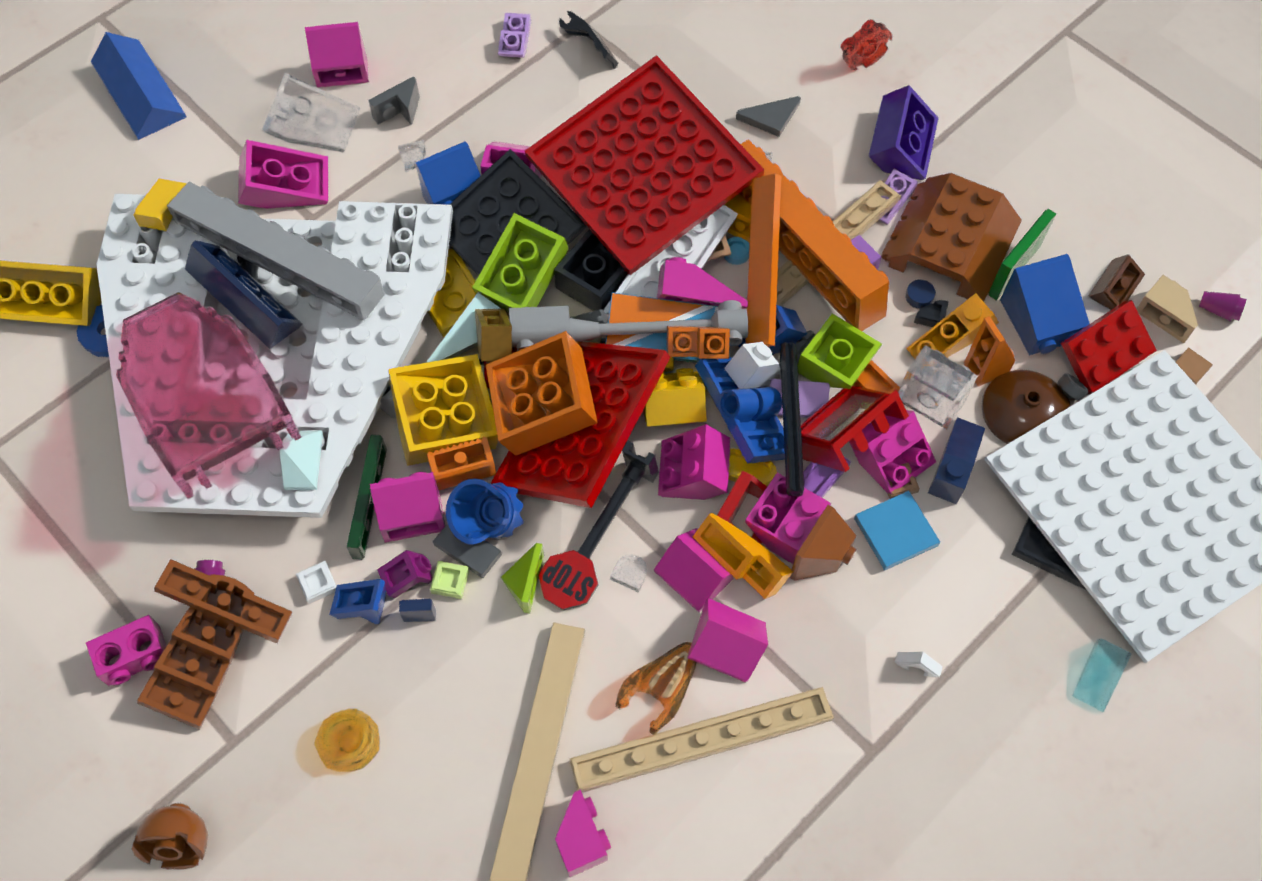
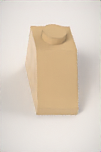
(1169, 308)

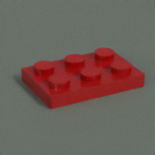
(1109, 346)

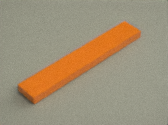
(763, 259)

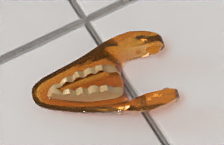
(663, 679)

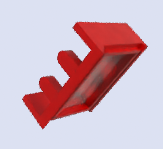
(843, 421)

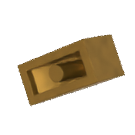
(493, 334)

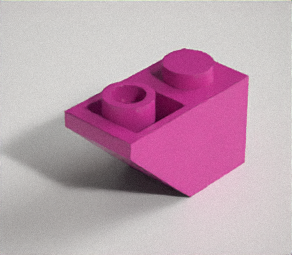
(578, 837)

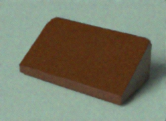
(1117, 282)

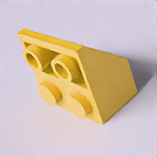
(677, 399)

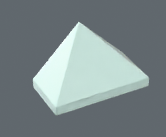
(301, 460)

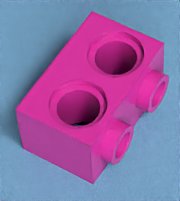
(126, 643)

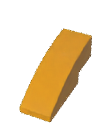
(742, 555)

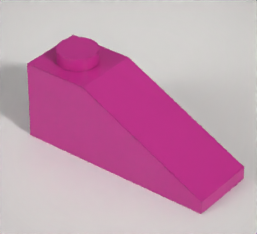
(691, 284)

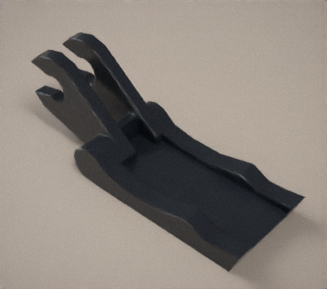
(580, 27)

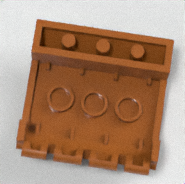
(955, 232)

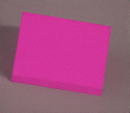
(692, 571)
(728, 640)

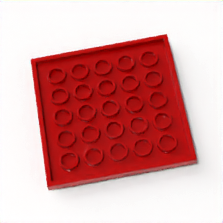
(644, 164)

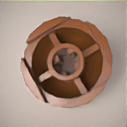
(171, 836)

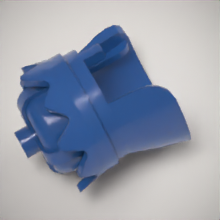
(483, 511)

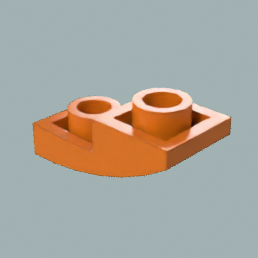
(698, 342)

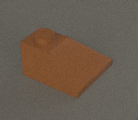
(825, 547)

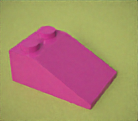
(281, 177)

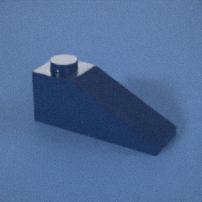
(957, 461)

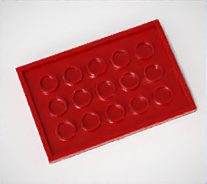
(579, 464)

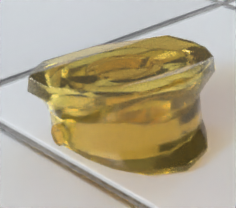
(347, 740)

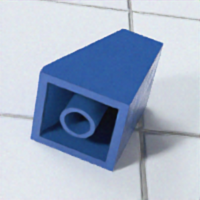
(1045, 304)

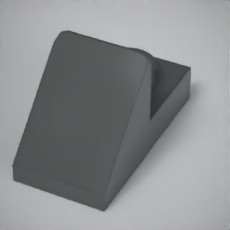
(398, 99)

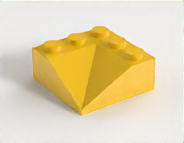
(441, 406)

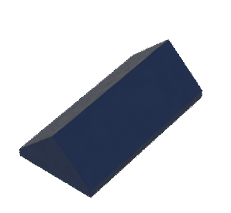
(240, 293)

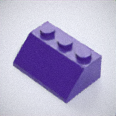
(904, 134)

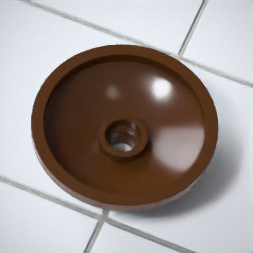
(1010, 411)

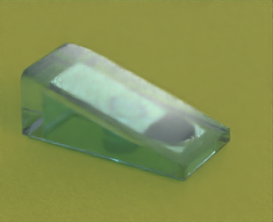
(1101, 674)

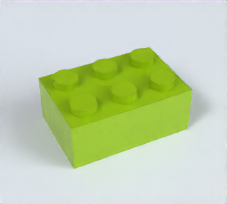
(521, 265)

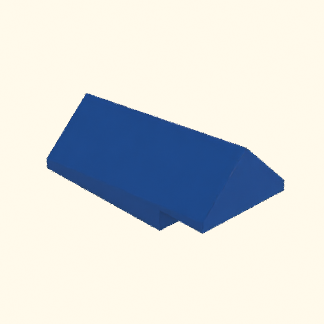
(136, 85)

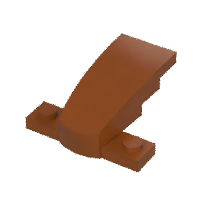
(205, 640)

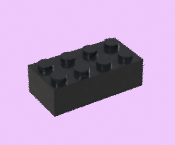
(589, 273)

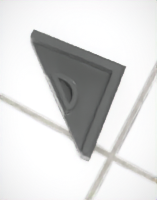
(770, 116)

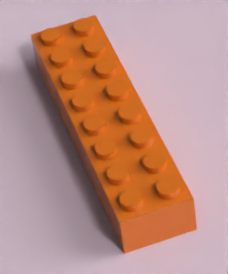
(825, 253)

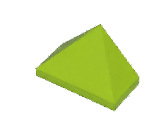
(524, 576)

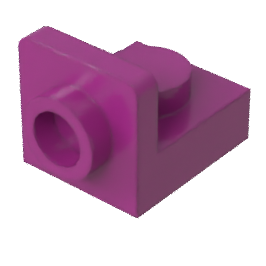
(405, 572)

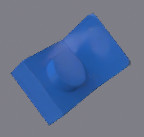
(360, 599)

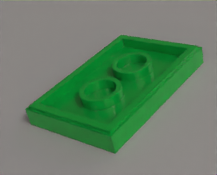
(1022, 252)

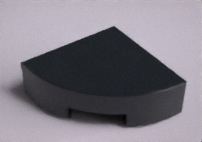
(932, 313)

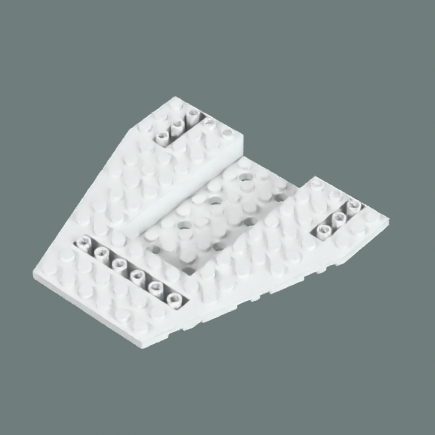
(336, 370)

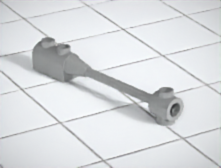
(540, 323)

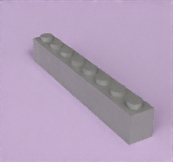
(277, 250)

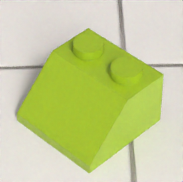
(837, 354)

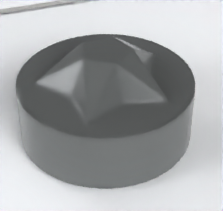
(1072, 387)

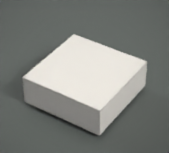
(316, 582)

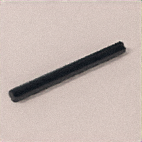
(791, 420)

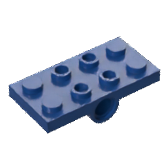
(747, 412)

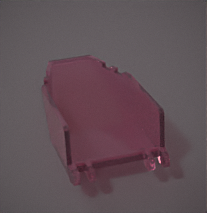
(197, 388)

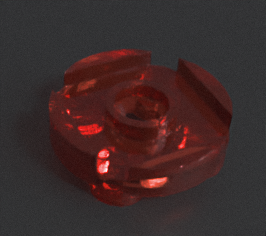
(866, 45)

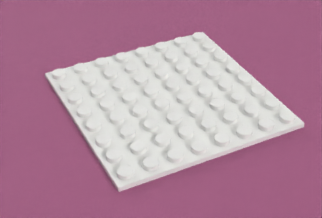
(1145, 502)

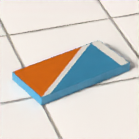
(633, 308)

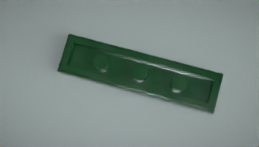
(364, 505)

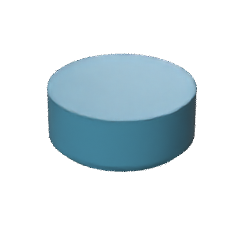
(739, 251)

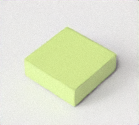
(449, 579)

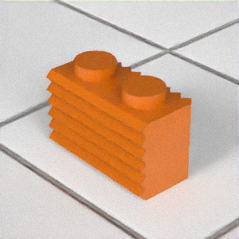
(462, 463)

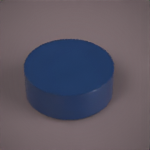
(920, 293)

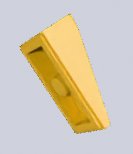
(153, 209)

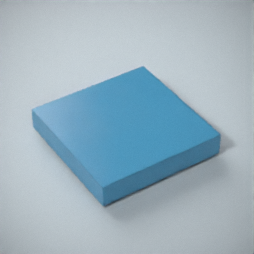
(896, 530)

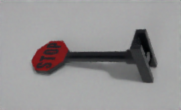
(570, 577)

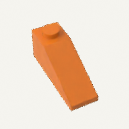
(989, 354)

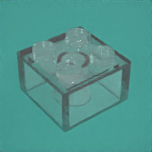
(936, 387)

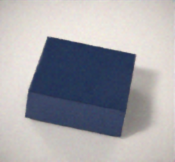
(417, 610)

